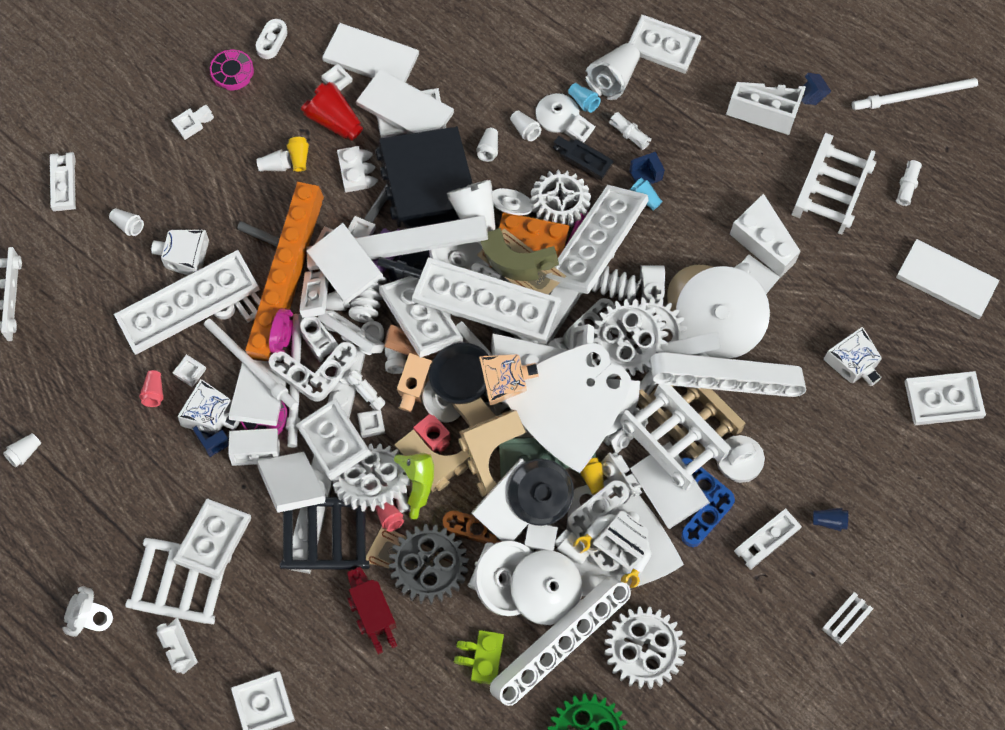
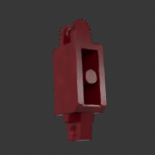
(372, 608)

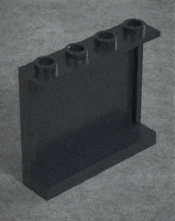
(422, 171)

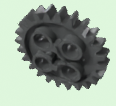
(411, 551)

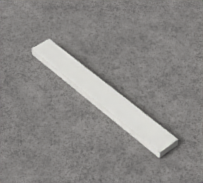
(420, 239)

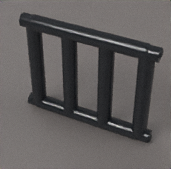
(313, 562)

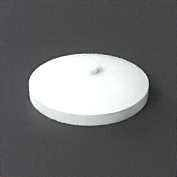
(725, 303)

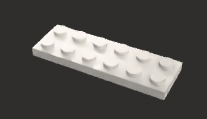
(598, 238)
(486, 300)
(186, 302)

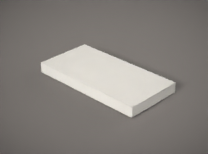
(369, 53)
(403, 105)
(947, 279)
(424, 326)

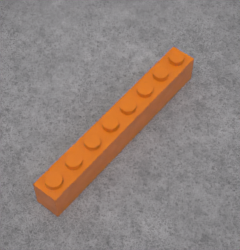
(285, 266)

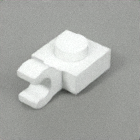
(190, 123)

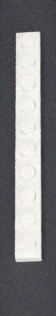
(345, 395)

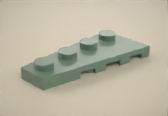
(525, 449)

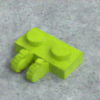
(486, 657)

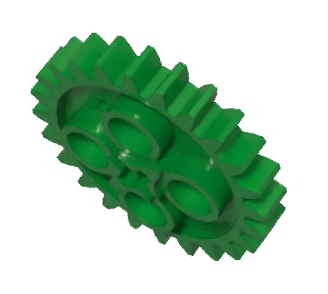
(596, 711)

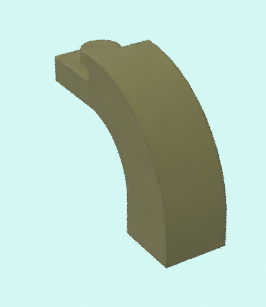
(514, 264)

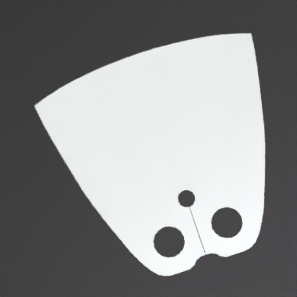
(567, 412)
(663, 557)

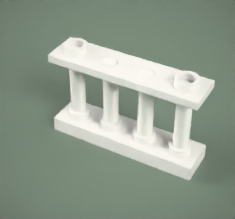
(819, 168)
(13, 263)
(683, 414)

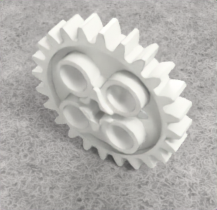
(672, 323)
(646, 325)
(372, 480)
(636, 668)

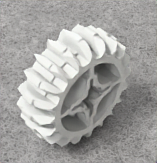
(576, 194)

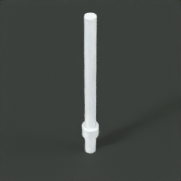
(876, 101)
(279, 391)
(293, 418)

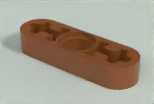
(467, 535)

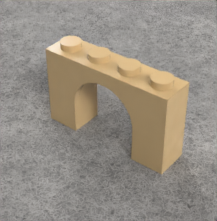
(483, 439)
(447, 466)

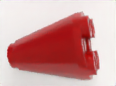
(332, 111)

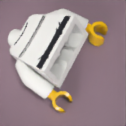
(622, 540)

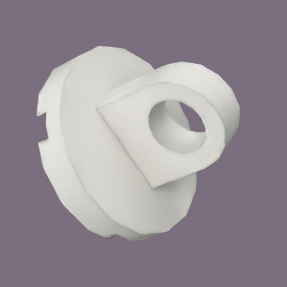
(744, 459)
(81, 613)

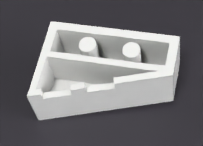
(766, 106)
(766, 236)
(527, 351)

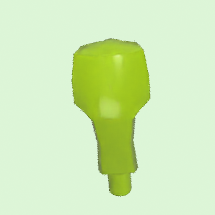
(421, 472)

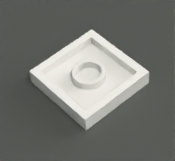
(263, 703)

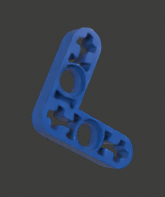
(717, 489)

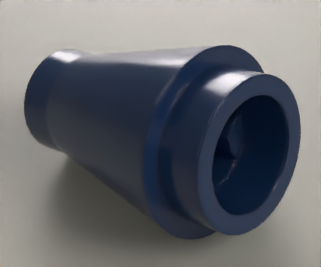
(831, 518)

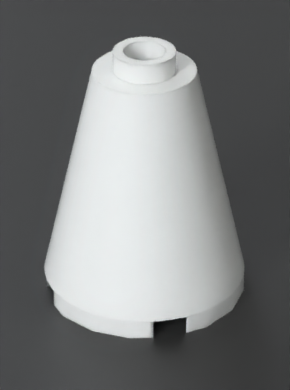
(613, 71)
(474, 201)

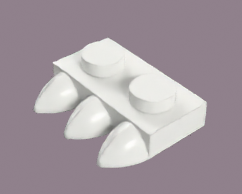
(354, 169)

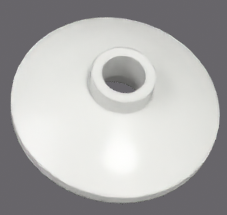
(555, 120)
(511, 202)
(438, 407)

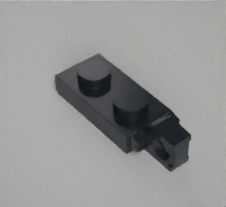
(583, 157)

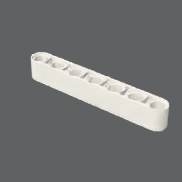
(727, 374)
(548, 642)

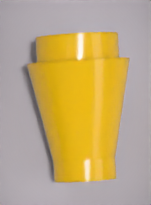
(298, 153)
(593, 475)

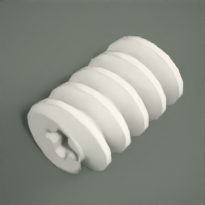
(617, 285)
(364, 304)

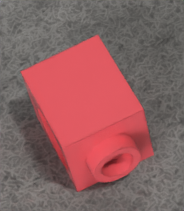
(432, 424)

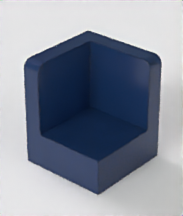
(815, 89)
(647, 167)
(212, 443)

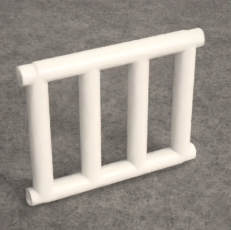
(159, 606)

